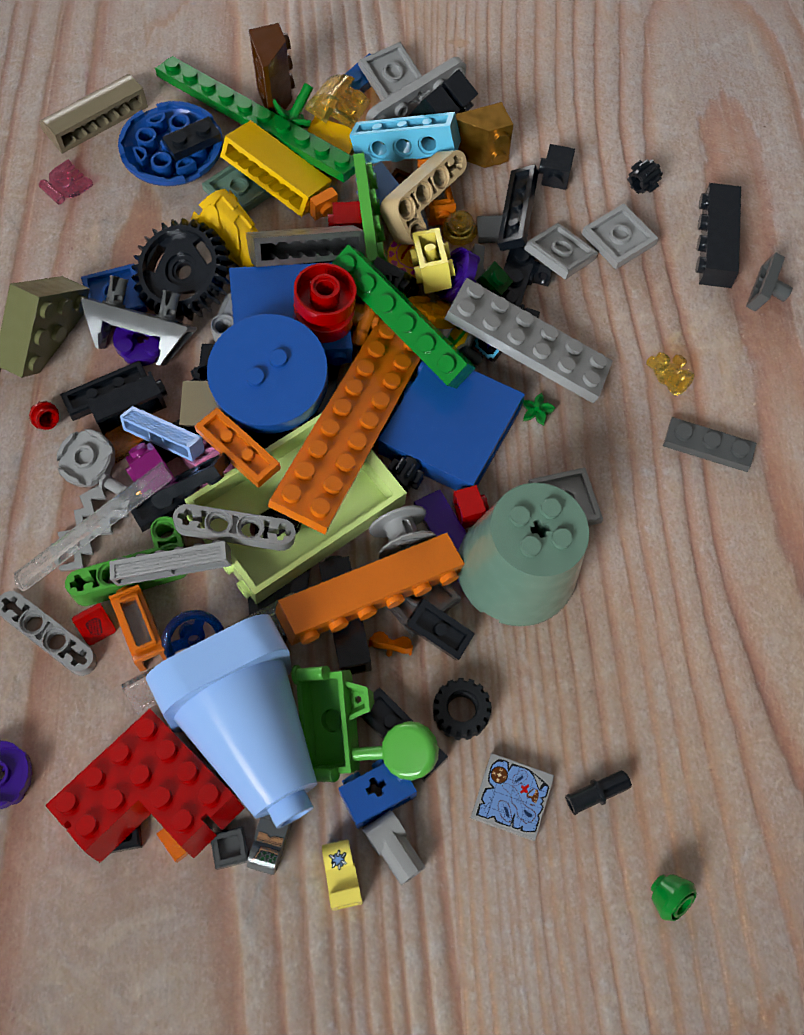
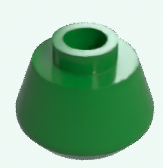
(672, 896)

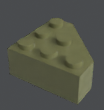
(38, 321)

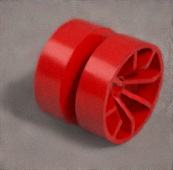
(325, 301)

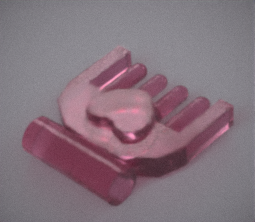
(62, 183)

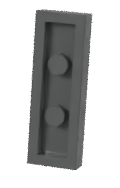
(709, 444)

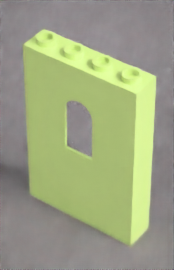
(268, 570)

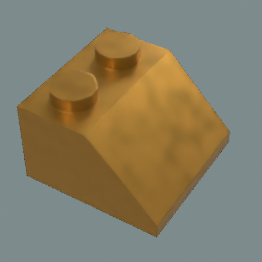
(485, 135)

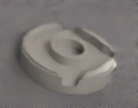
(85, 457)

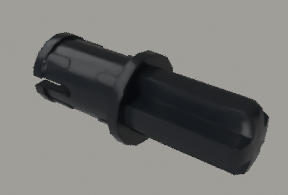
(598, 792)

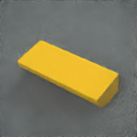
(274, 166)

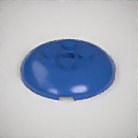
(148, 158)

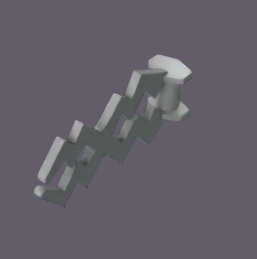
(106, 483)

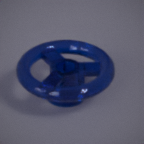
(187, 629)

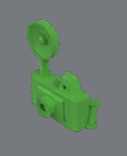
(329, 726)

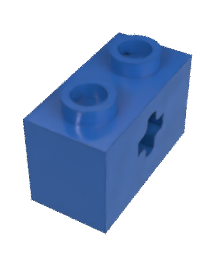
(368, 808)

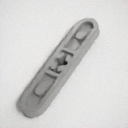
(410, 96)

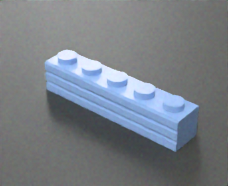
(162, 433)

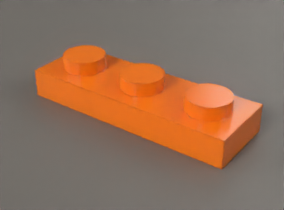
(238, 446)

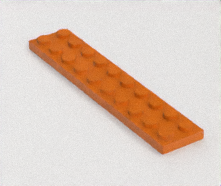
(346, 431)

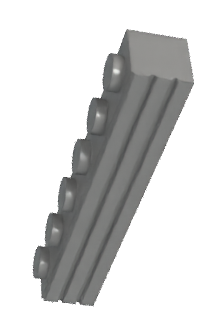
(170, 563)

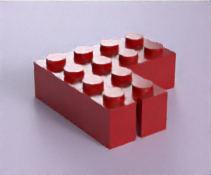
(141, 776)

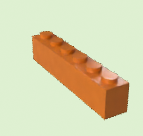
(368, 589)

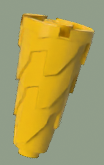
(230, 221)

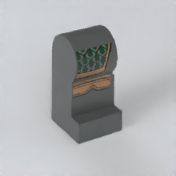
(268, 846)

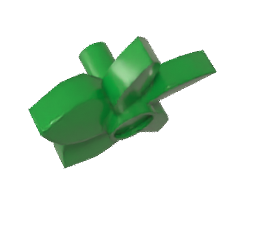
(537, 409)

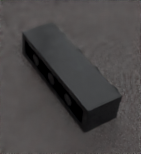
(719, 235)

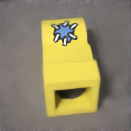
(341, 875)

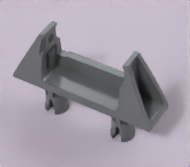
(112, 311)

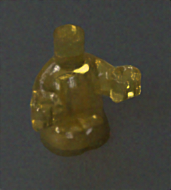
(671, 373)

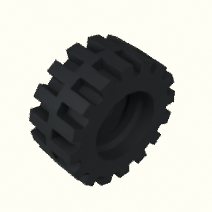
(461, 689)

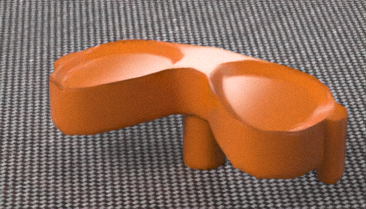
(382, 641)

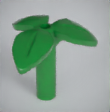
(294, 114)

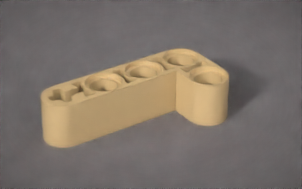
(403, 205)

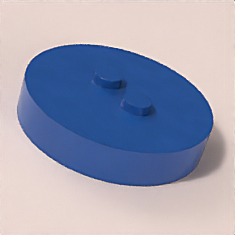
(268, 373)

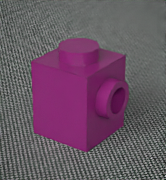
(142, 459)

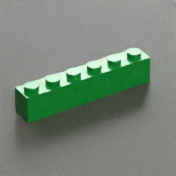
(405, 319)

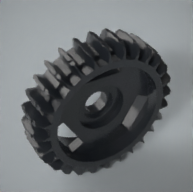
(180, 250)

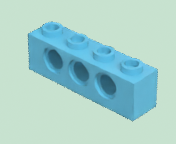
(415, 129)

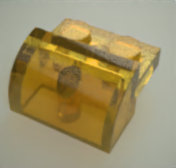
(338, 100)

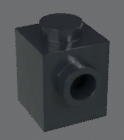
(556, 166)

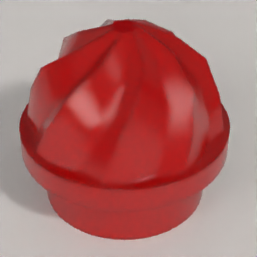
(44, 415)

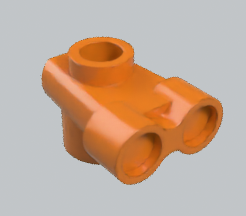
(364, 320)

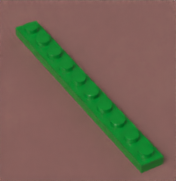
(242, 109)

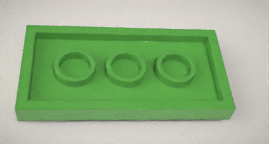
(370, 208)

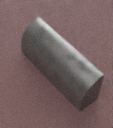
(302, 244)

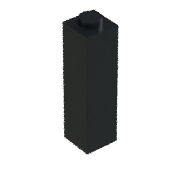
(351, 641)

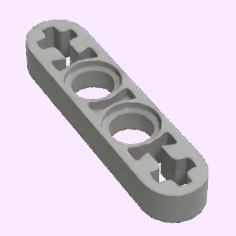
(233, 532)
(47, 631)

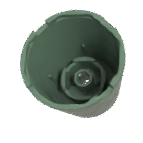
(525, 555)

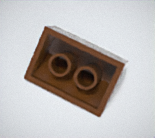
(272, 65)

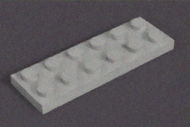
(529, 340)

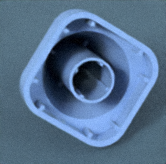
(242, 715)

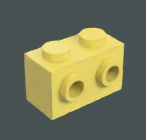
(432, 260)

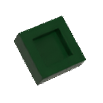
(495, 279)

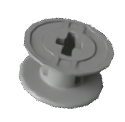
(400, 529)

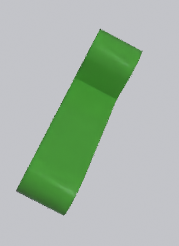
(100, 572)

